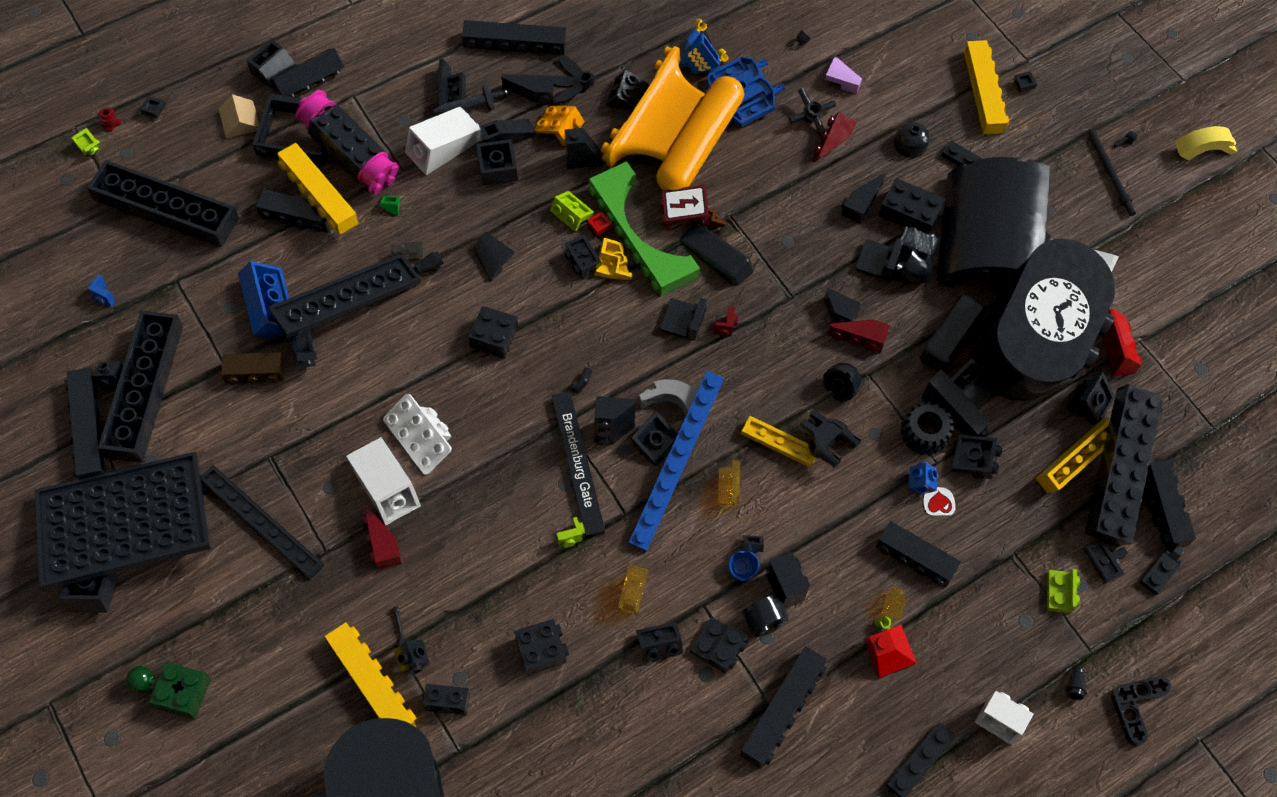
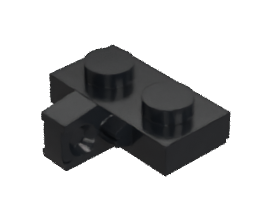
(1106, 560)

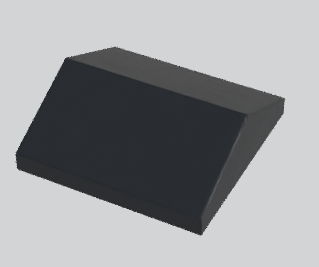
(654, 438)

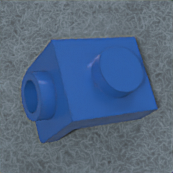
(99, 293)

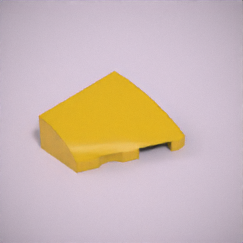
(613, 261)

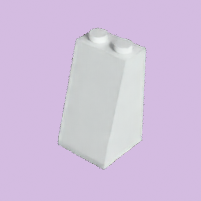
(441, 139)
(384, 480)

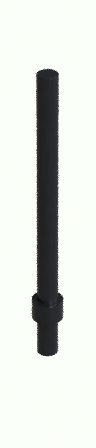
(1125, 198)

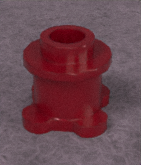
(108, 119)

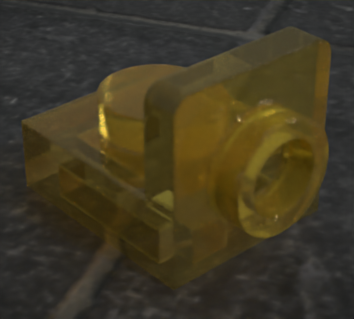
(894, 603)

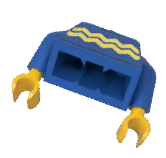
(699, 53)

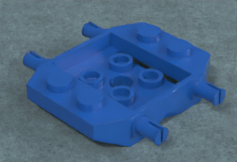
(750, 76)

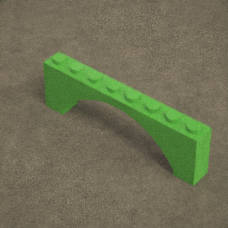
(663, 269)

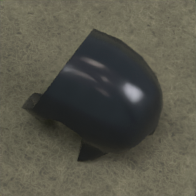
(913, 268)

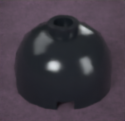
(912, 139)
(843, 381)

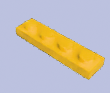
(778, 441)

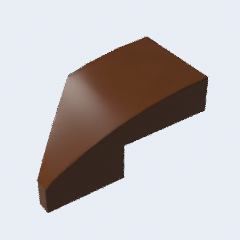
(715, 219)

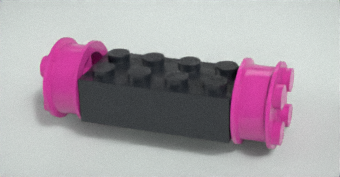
(346, 142)

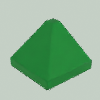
(391, 204)

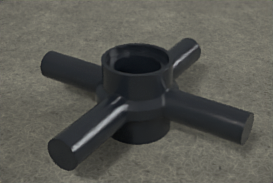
(814, 106)

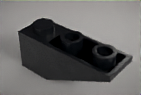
(505, 130)

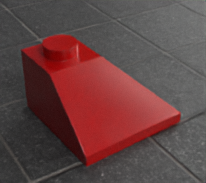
(889, 651)

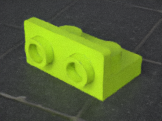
(570, 210)
(1062, 591)

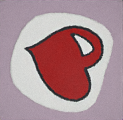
(939, 502)

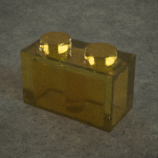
(633, 589)

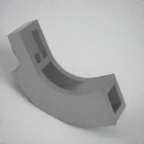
(668, 391)

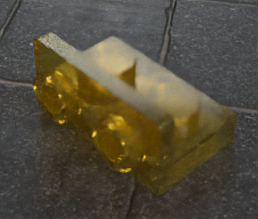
(729, 485)

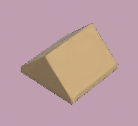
(238, 116)

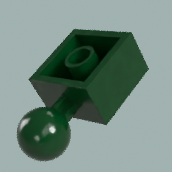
(167, 688)

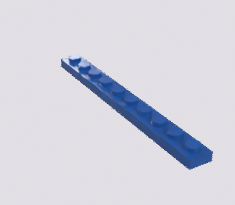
(676, 461)

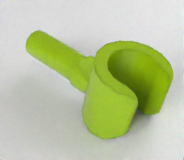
(886, 623)

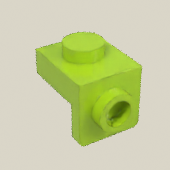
(86, 142)
(570, 537)

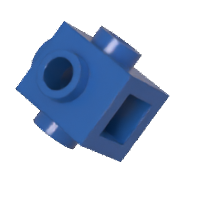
(923, 478)

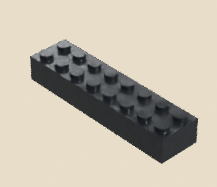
(163, 203)
(141, 386)
(1124, 465)

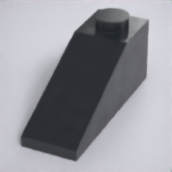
(532, 87)
(861, 199)

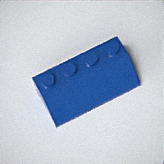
(261, 288)

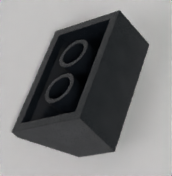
(613, 419)

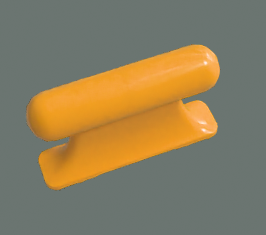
(675, 123)

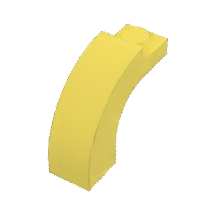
(1205, 140)

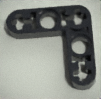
(1130, 703)

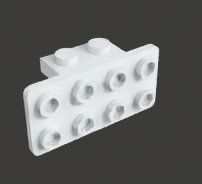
(419, 432)

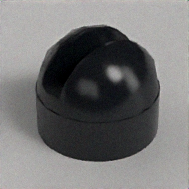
(803, 38)

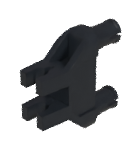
(822, 433)

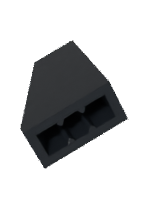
(581, 149)

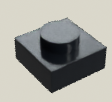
(1025, 81)
(152, 107)
(753, 543)

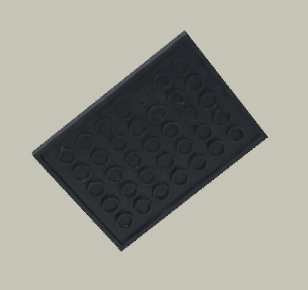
(120, 520)

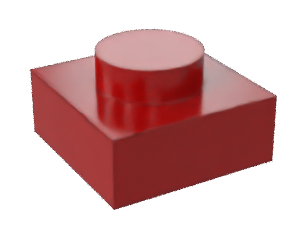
(599, 223)

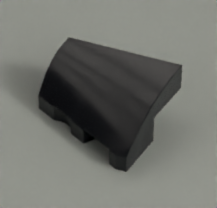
(492, 254)

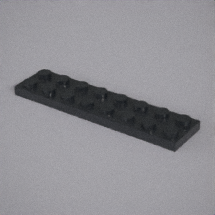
(344, 295)

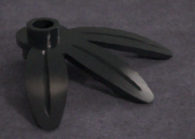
(576, 83)

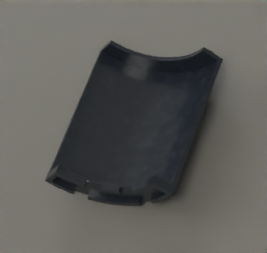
(992, 218)

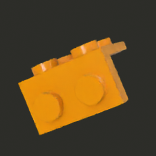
(558, 119)

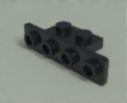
(450, 87)

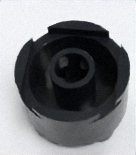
(766, 614)

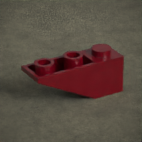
(839, 129)
(863, 333)
(384, 544)

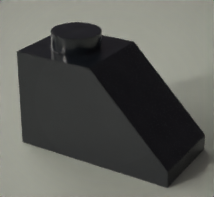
(841, 307)

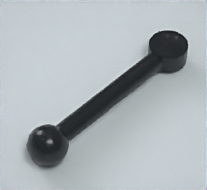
(396, 610)

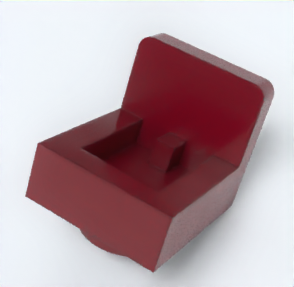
(726, 329)

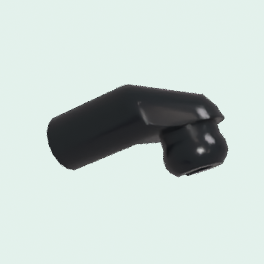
(584, 380)

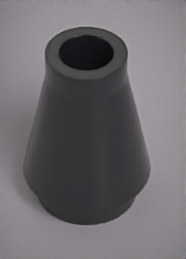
(430, 262)
(1076, 686)

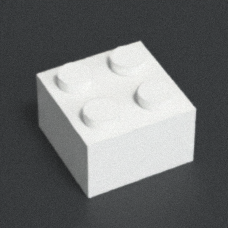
(1004, 717)

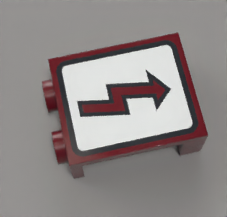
(684, 205)

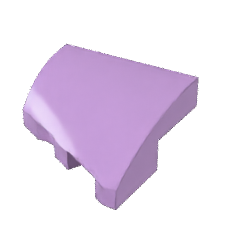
(843, 75)

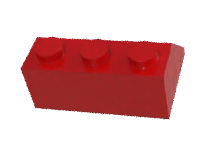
(1121, 346)

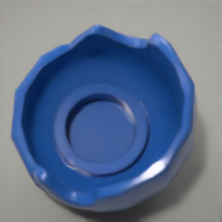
(743, 565)

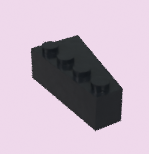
(1167, 505)

